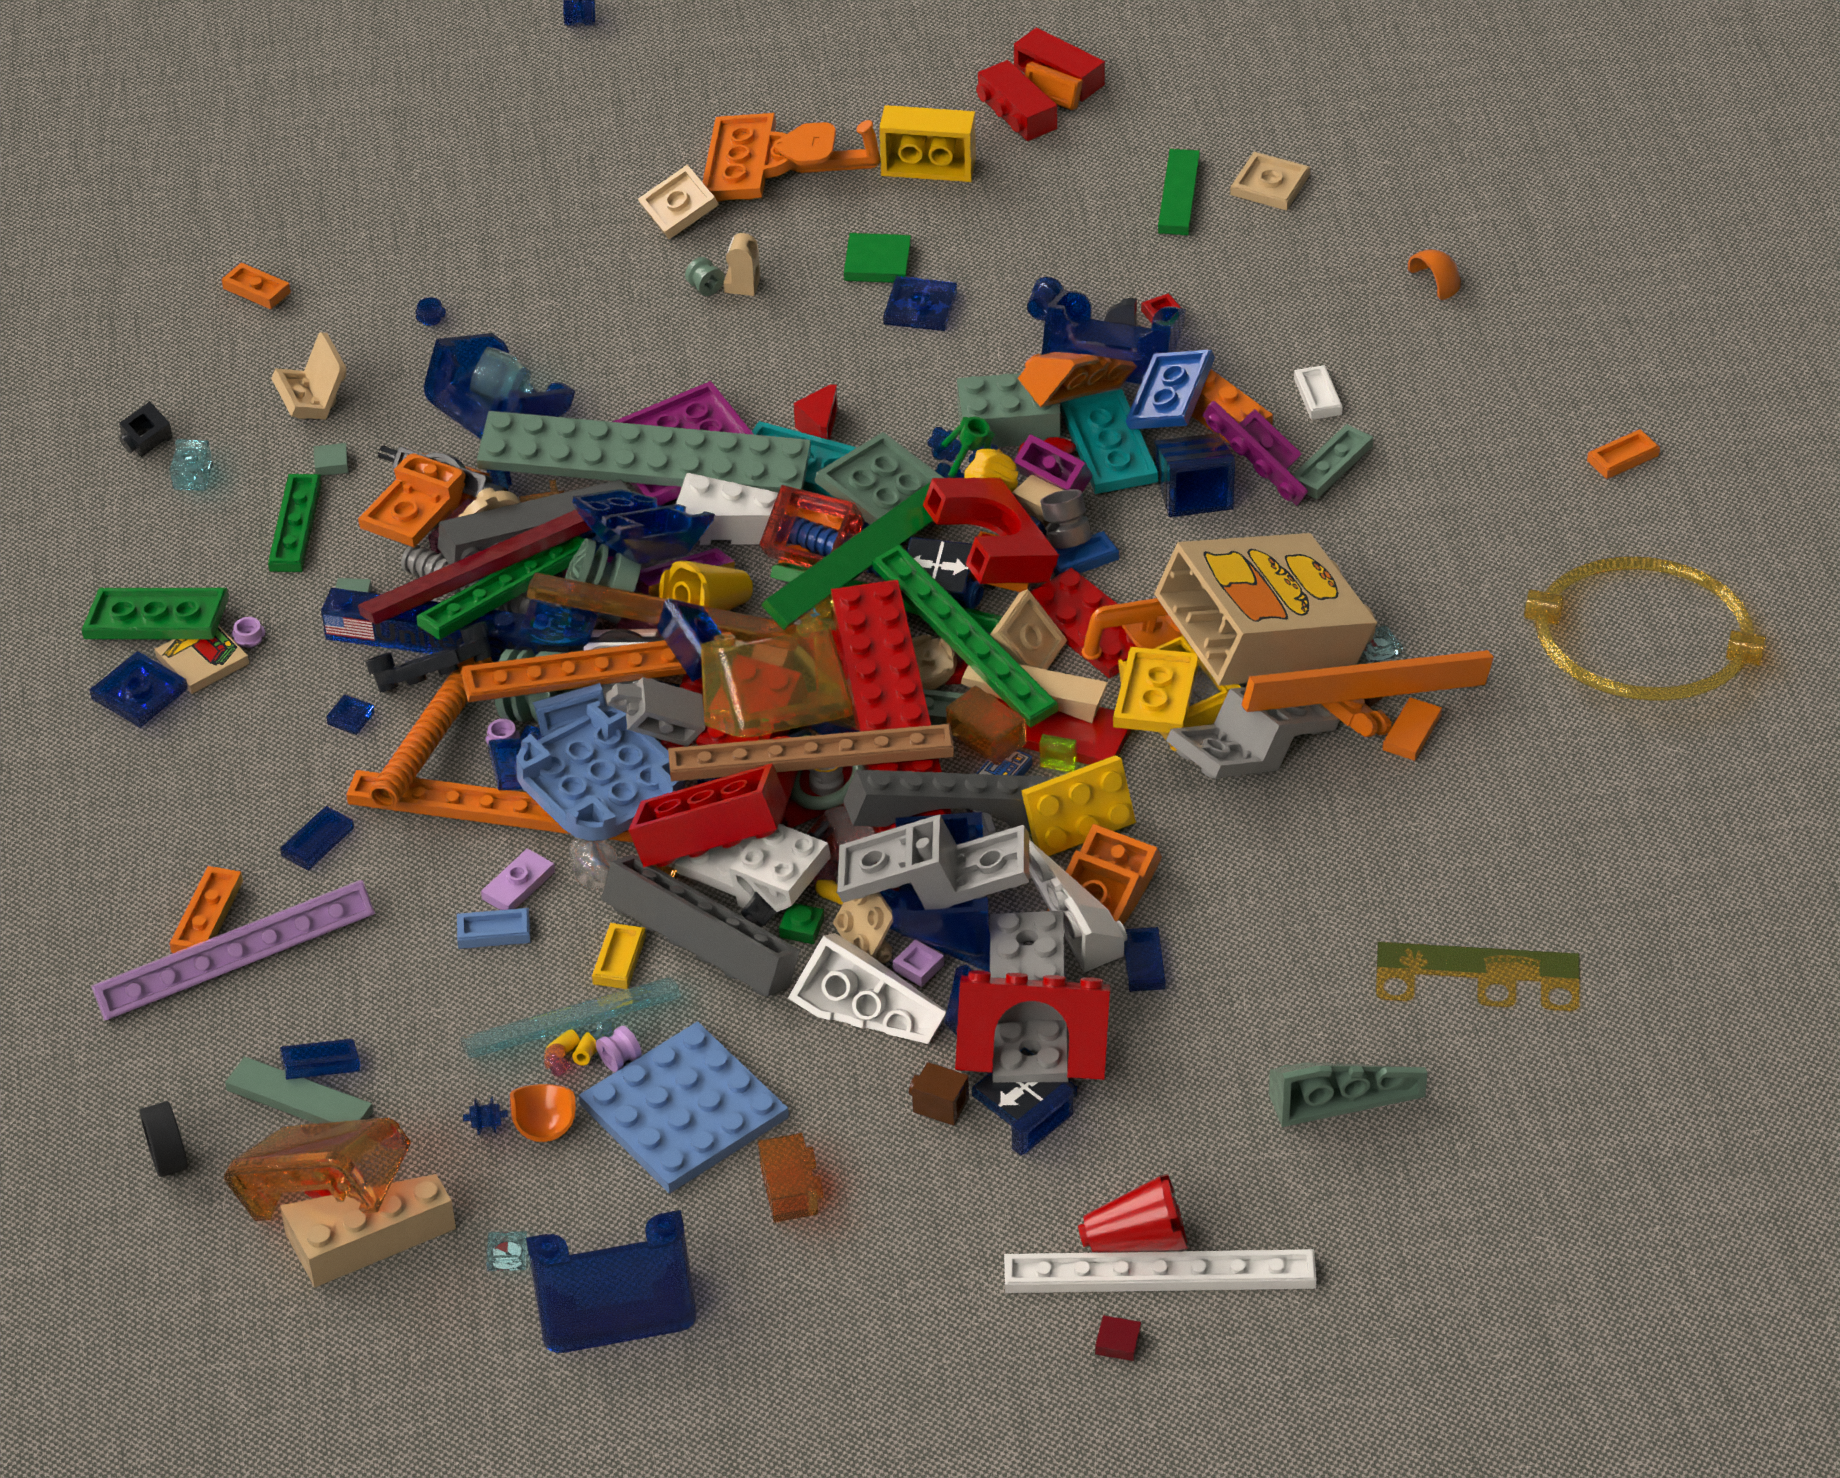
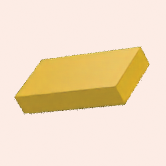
(619, 956)

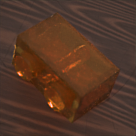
(986, 725)
(788, 1177)

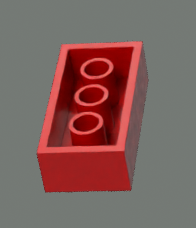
(708, 816)

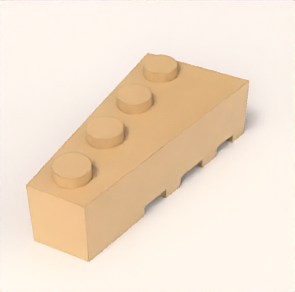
(340, 1239)

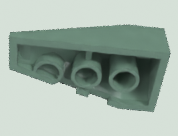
(1332, 1089)

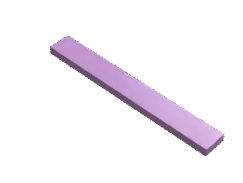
(232, 950)

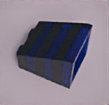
(1195, 474)

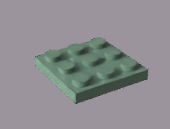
(876, 476)

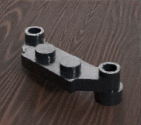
(389, 675)

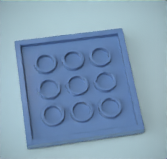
(683, 1107)

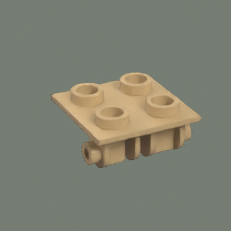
(866, 925)

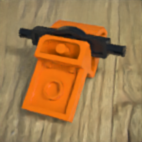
(422, 495)

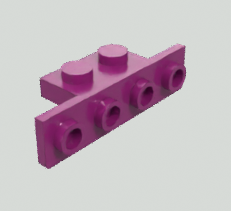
(1262, 446)

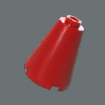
(1137, 1221)

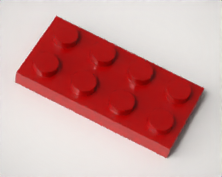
(1070, 603)

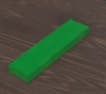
(1178, 192)
(295, 523)

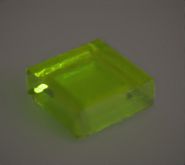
(1058, 753)

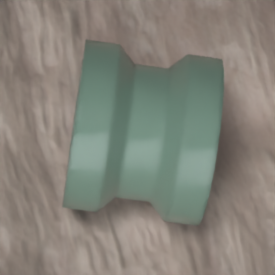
(704, 276)

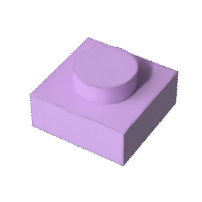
(918, 963)

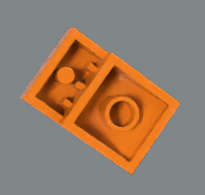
(1114, 869)

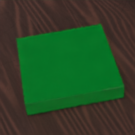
(876, 257)

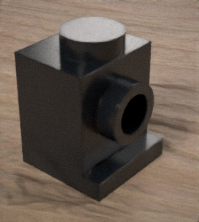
(148, 423)

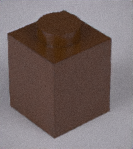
(939, 1093)

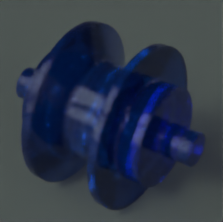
(485, 1115)

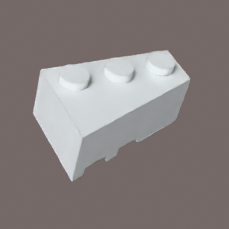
(738, 509)

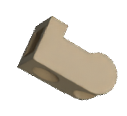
(743, 264)

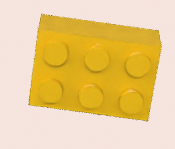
(927, 143)

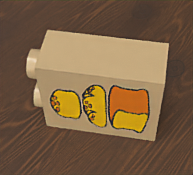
(1264, 606)

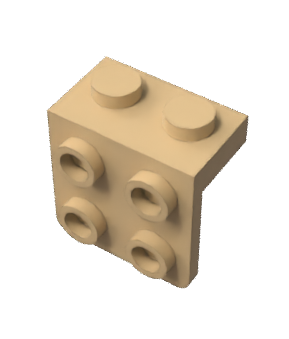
(315, 389)

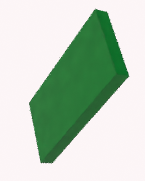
(155, 613)

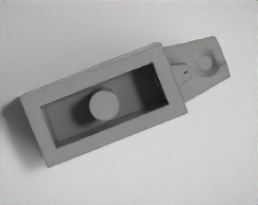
(659, 710)

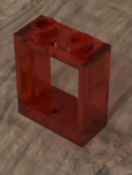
(784, 516)

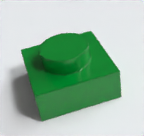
(801, 923)

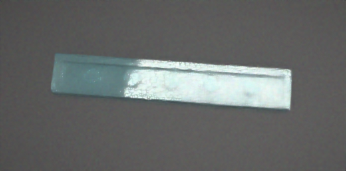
(570, 1017)

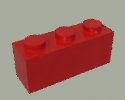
(1060, 56)
(1017, 100)

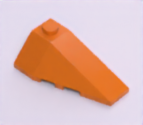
(1069, 376)

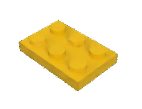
(1155, 690)
(1069, 805)

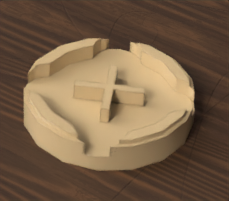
(934, 660)

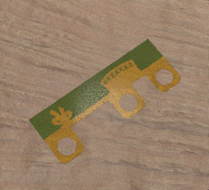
(1486, 964)

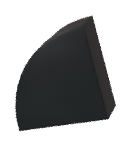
(1123, 312)

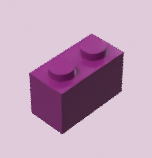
(1052, 465)

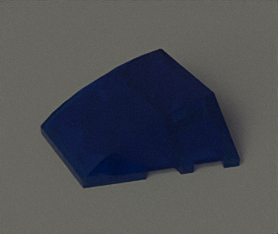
(639, 526)

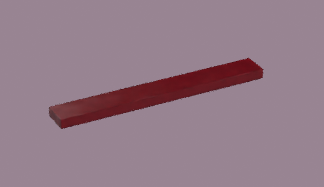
(473, 567)

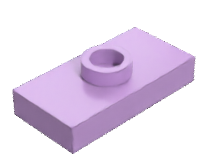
(518, 881)

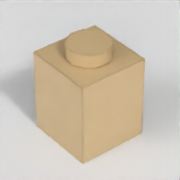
(1030, 494)

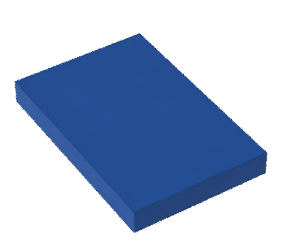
(1170, 389)

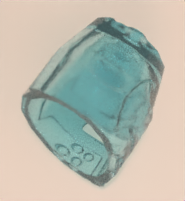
(498, 374)

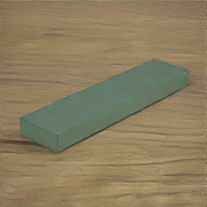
(295, 1096)

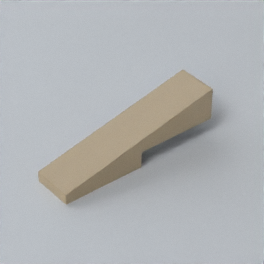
(1073, 693)

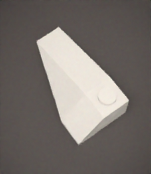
(1087, 922)
(859, 990)

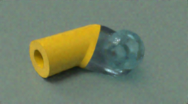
(587, 1044)

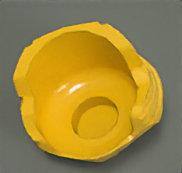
(993, 464)

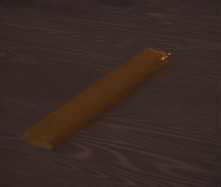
(643, 606)

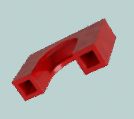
(1016, 555)
(988, 998)

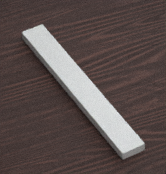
(1160, 1271)

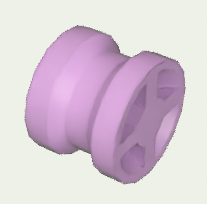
(618, 1048)

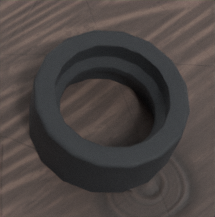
(163, 1139)

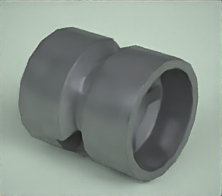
(1064, 513)

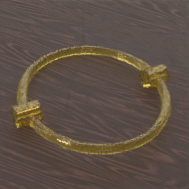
(1742, 646)

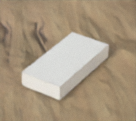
(1318, 392)

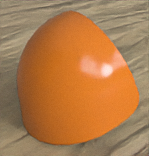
(1443, 269)
(542, 1111)

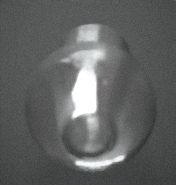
(591, 862)

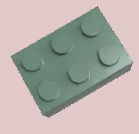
(1006, 408)

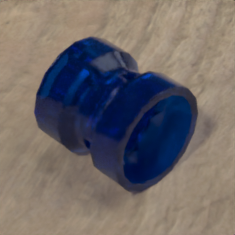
(579, 12)
(1042, 294)

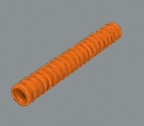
(422, 739)

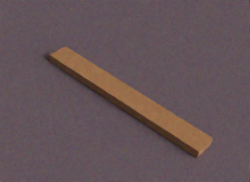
(812, 752)

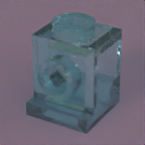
(191, 465)

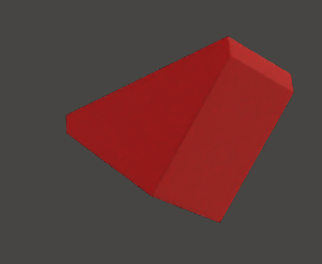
(817, 412)

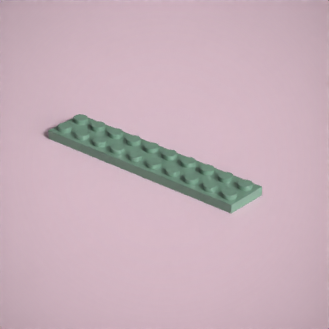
(638, 452)

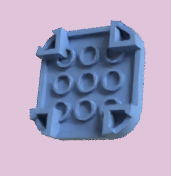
(594, 773)

